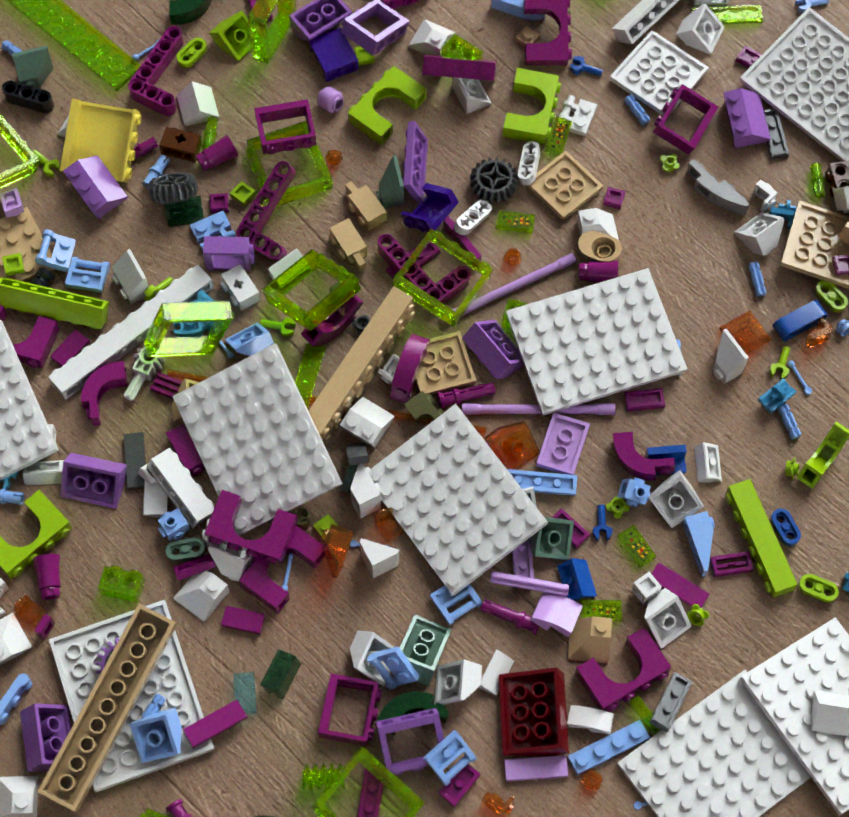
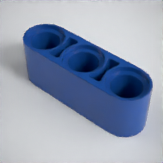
(799, 320)

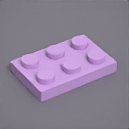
(563, 444)

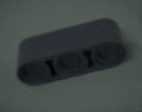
(19, 93)

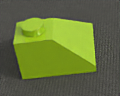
(233, 35)

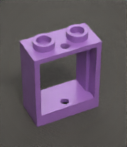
(228, 252)

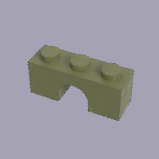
(422, 407)

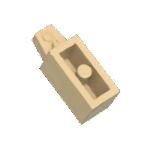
(365, 205)
(349, 243)

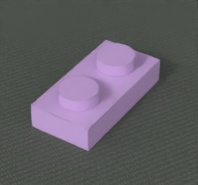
(12, 202)

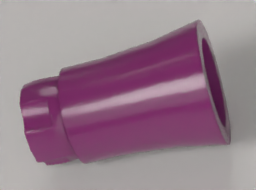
(217, 153)
(598, 271)
(48, 575)

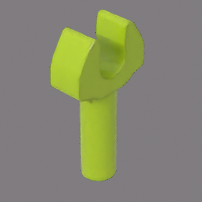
(48, 164)
(151, 291)
(280, 326)
(781, 364)

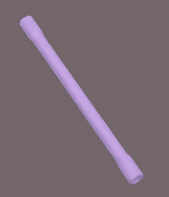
(560, 264)
(477, 409)

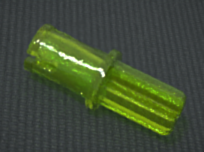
(210, 132)
(817, 180)
(644, 712)

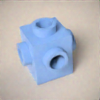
(634, 492)
(173, 525)

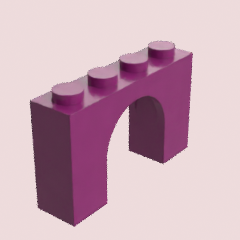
(556, 51)
(459, 68)
(38, 345)
(185, 449)
(270, 546)
(257, 582)
(608, 693)

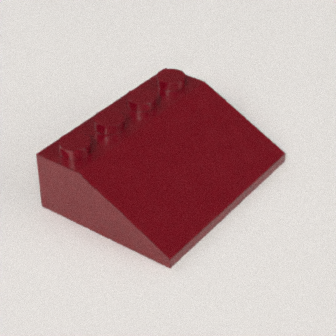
(533, 713)

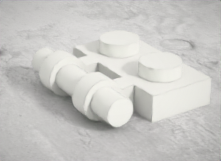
(583, 114)

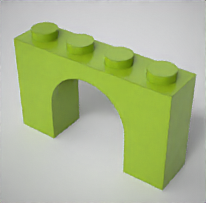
(392, 84)
(535, 127)
(53, 527)

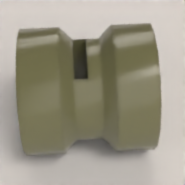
(302, 515)

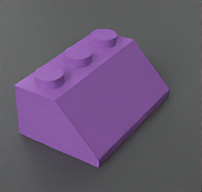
(318, 17)
(746, 117)
(95, 185)
(494, 348)
(92, 480)
(44, 733)

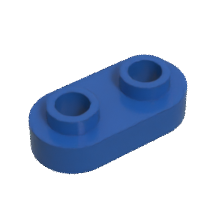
(787, 527)

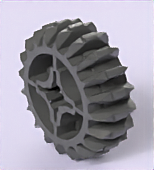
(483, 176)
(172, 188)

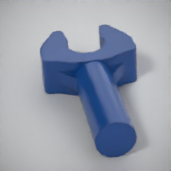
(584, 67)
(602, 524)

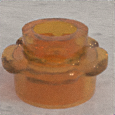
(334, 157)
(512, 253)
(597, 780)

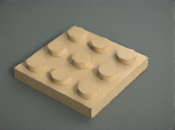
(565, 185)
(445, 365)

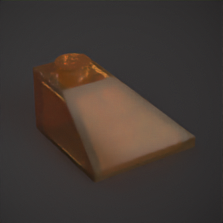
(747, 332)
(513, 444)
(336, 547)

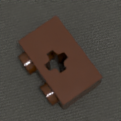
(180, 144)

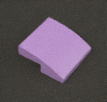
(556, 612)

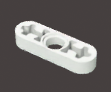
(532, 168)
(471, 223)

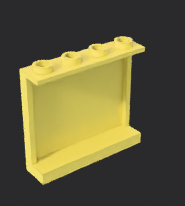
(102, 132)

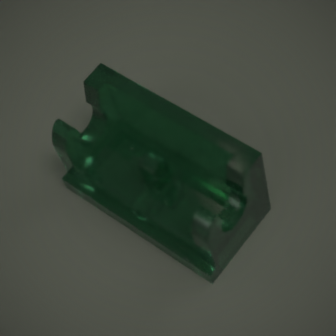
(184, 212)
(280, 674)

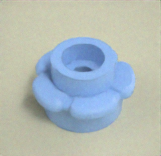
(843, 327)

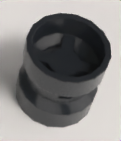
(43, 277)

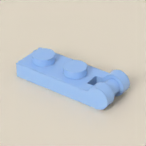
(13, 696)

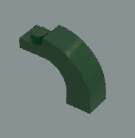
(187, 10)
(411, 703)

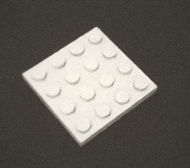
(656, 70)

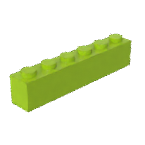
(53, 303)
(760, 538)

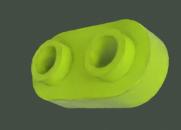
(189, 52)
(832, 296)
(818, 586)

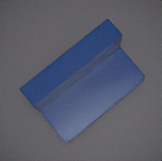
(676, 451)
(578, 577)

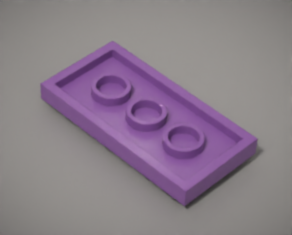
(415, 161)

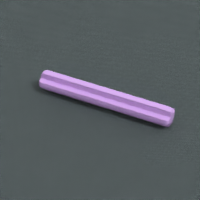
(529, 583)

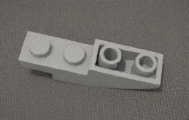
(720, 193)

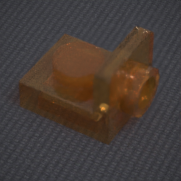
(820, 334)
(387, 524)
(29, 611)
(495, 804)

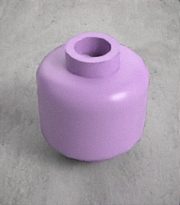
(330, 100)

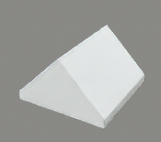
(470, 94)
(196, 104)
(378, 557)
(830, 713)

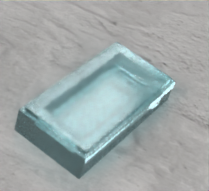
(245, 691)

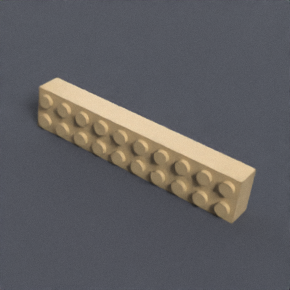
(361, 362)
(107, 708)

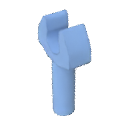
(809, 3)

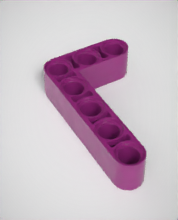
(154, 72)
(265, 212)
(419, 275)

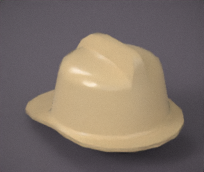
(599, 246)

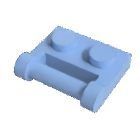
(61, 254)
(87, 279)
(444, 599)
(397, 664)
(446, 753)

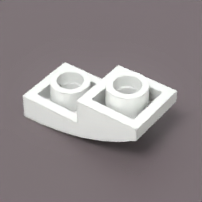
(590, 718)

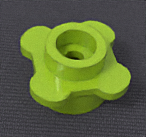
(669, 167)
(792, 468)
(617, 502)
(694, 618)

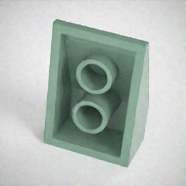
(424, 646)

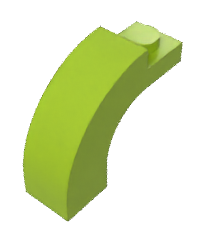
(824, 455)

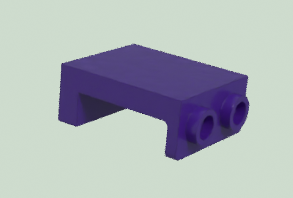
(334, 54)
(432, 209)

